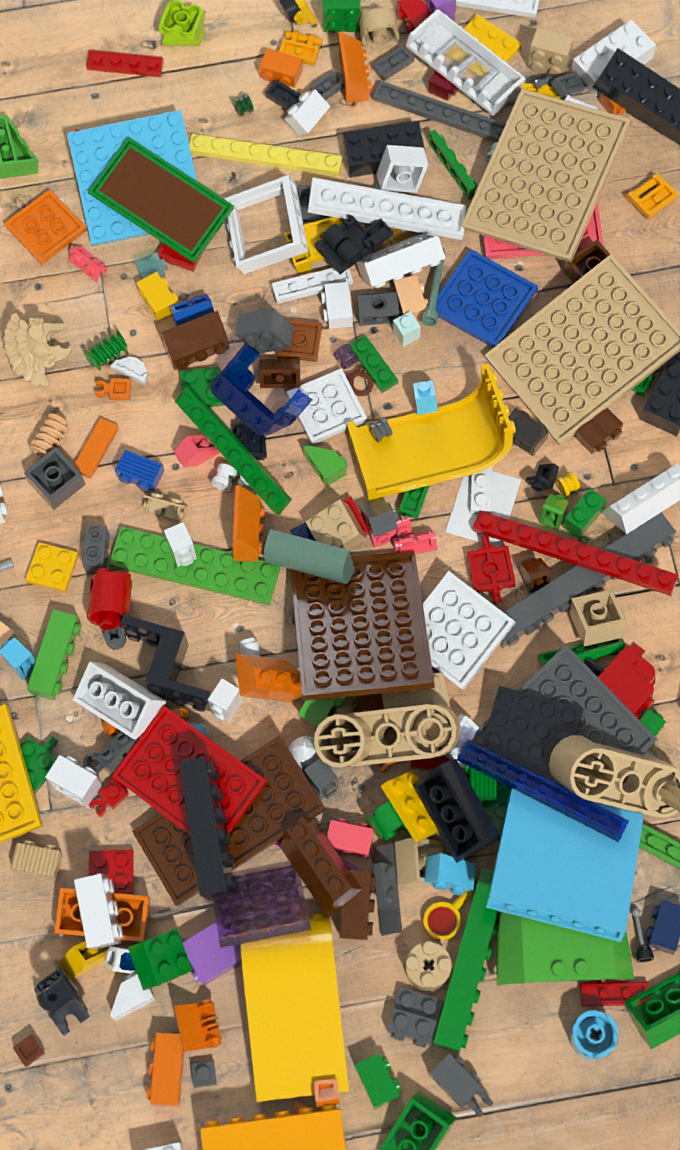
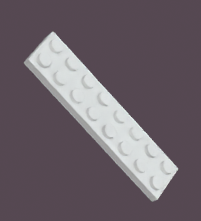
(393, 208)

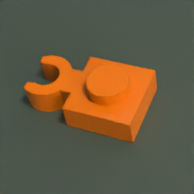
(117, 389)

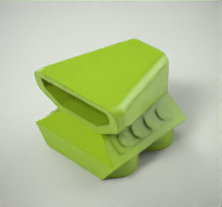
(182, 24)

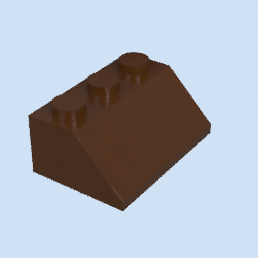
(195, 340)

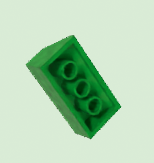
(660, 1016)

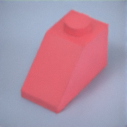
(195, 450)

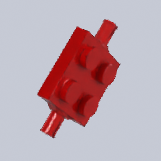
(491, 569)

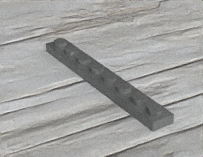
(439, 111)

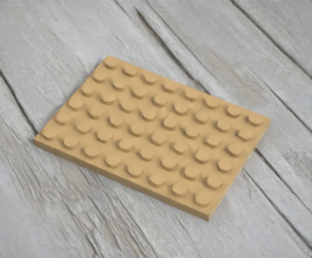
(546, 175)
(586, 349)

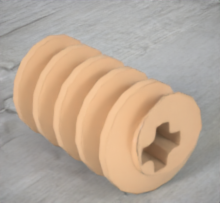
(49, 434)

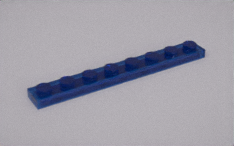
(542, 790)

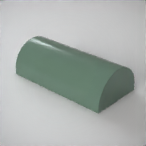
(308, 556)

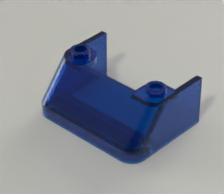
(232, 390)

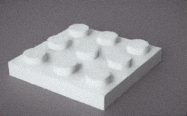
(331, 407)

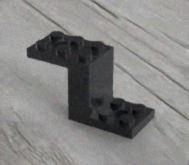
(166, 663)

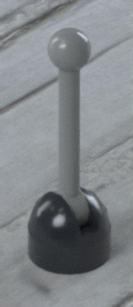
(643, 952)

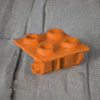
(198, 1025)

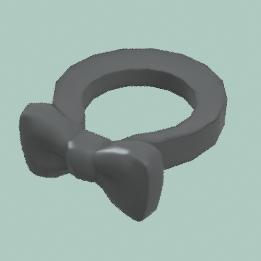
(536, 80)

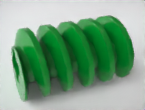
(106, 351)

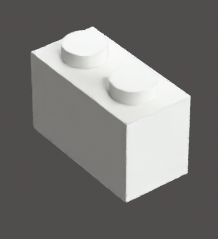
(306, 112)
(338, 305)
(180, 545)
(224, 701)

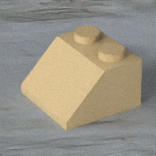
(412, 859)

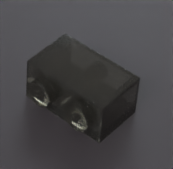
(529, 433)

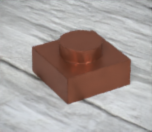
(28, 1050)

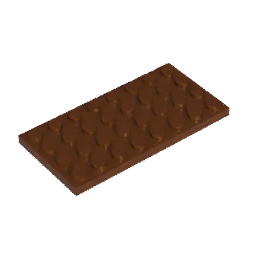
(274, 810)

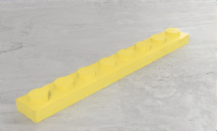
(265, 155)

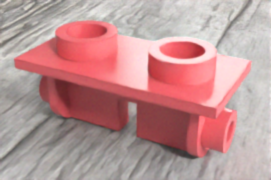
(82, 259)
(403, 530)
(418, 542)

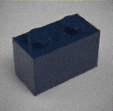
(666, 927)

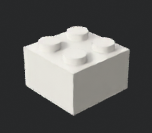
(402, 168)
(73, 781)

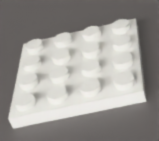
(462, 629)

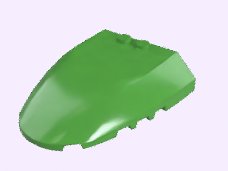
(550, 953)

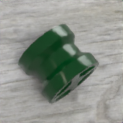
(243, 104)

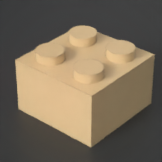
(550, 52)
(336, 526)
(598, 617)

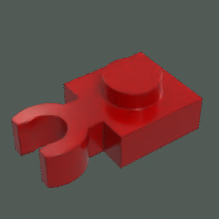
(111, 795)

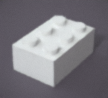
(98, 911)

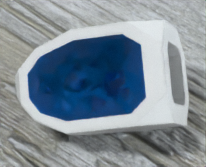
(119, 960)

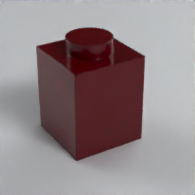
(441, 86)

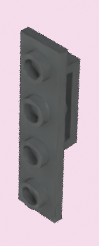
(387, 889)

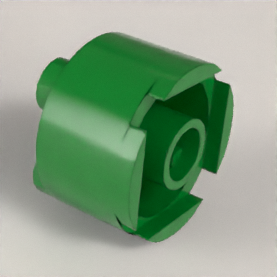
(385, 821)

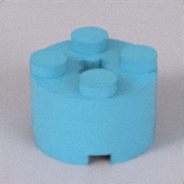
(597, 1022)

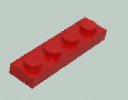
(125, 63)

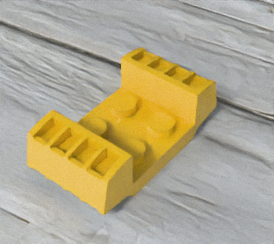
(314, 233)

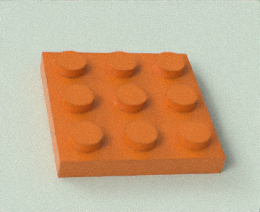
(45, 227)

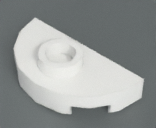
(132, 368)

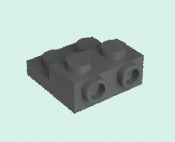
(414, 1017)

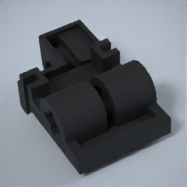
(351, 242)

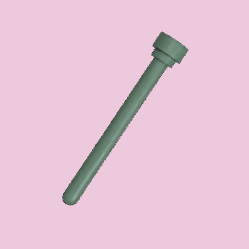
(430, 315)

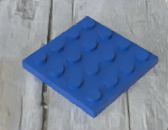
(484, 298)

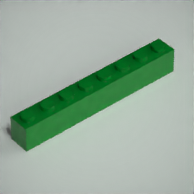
(468, 969)

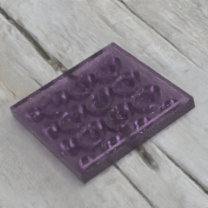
(264, 907)

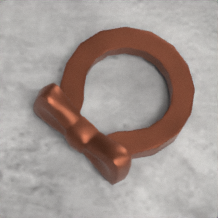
(360, 372)

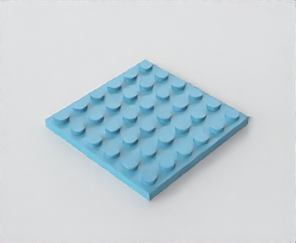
(96, 147)

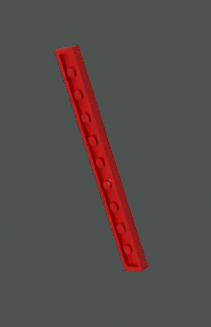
(576, 553)

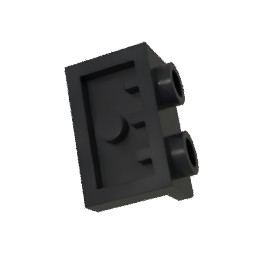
(253, 443)

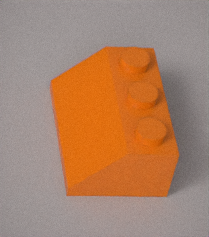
(354, 69)
(247, 526)
(267, 678)

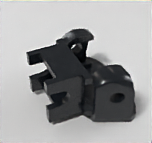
(60, 998)

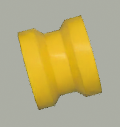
(568, 484)

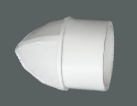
(304, 751)

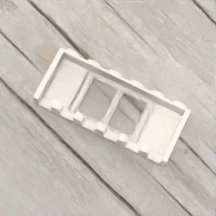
(465, 62)

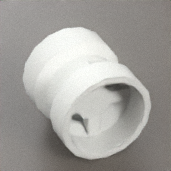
(224, 477)

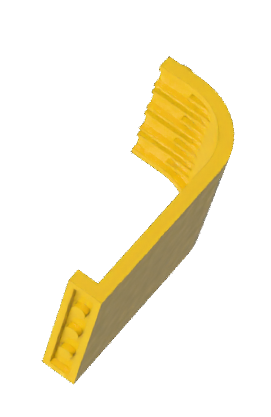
(436, 445)
(294, 1012)

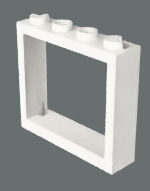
(274, 188)

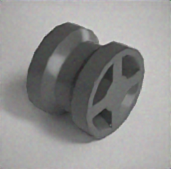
(380, 429)
(118, 641)

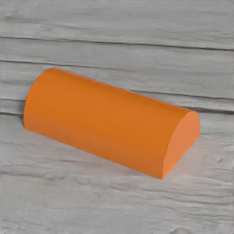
(133, 915)

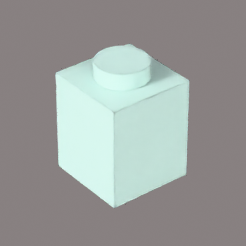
(406, 328)

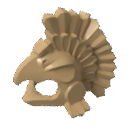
(30, 349)

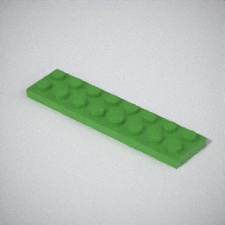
(211, 571)

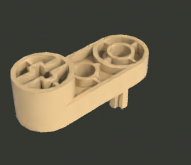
(417, 728)
(600, 777)

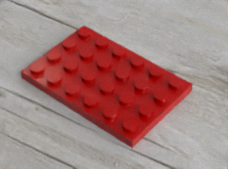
(154, 771)

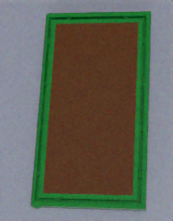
(161, 200)

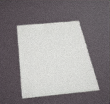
(503, 498)

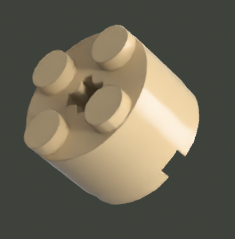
(378, 28)
(428, 953)

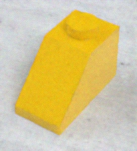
(82, 959)

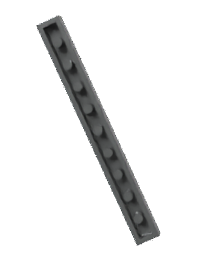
(579, 581)

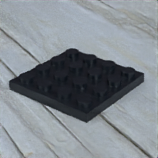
(529, 728)

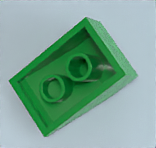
(420, 1125)

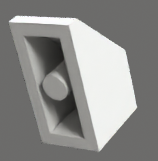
(130, 997)

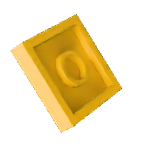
(52, 567)

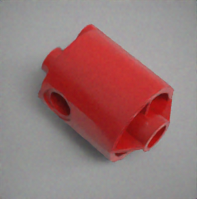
(109, 598)

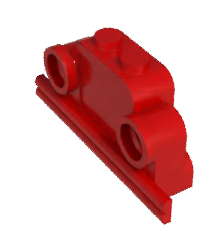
(631, 679)

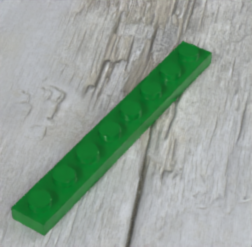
(233, 450)

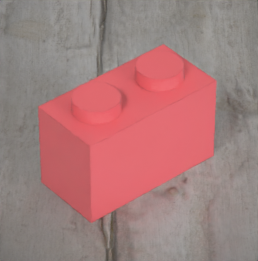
(350, 839)

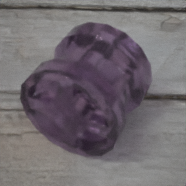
(346, 356)

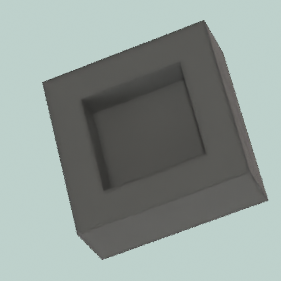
(204, 1074)

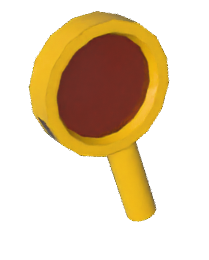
(443, 919)

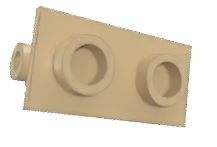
(157, 503)

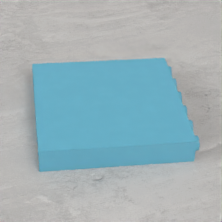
(564, 870)

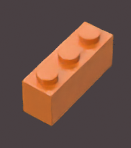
(166, 1070)

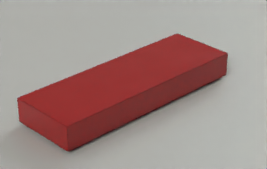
(611, 993)

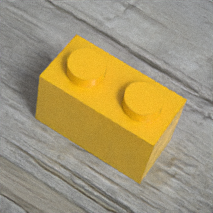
(157, 295)

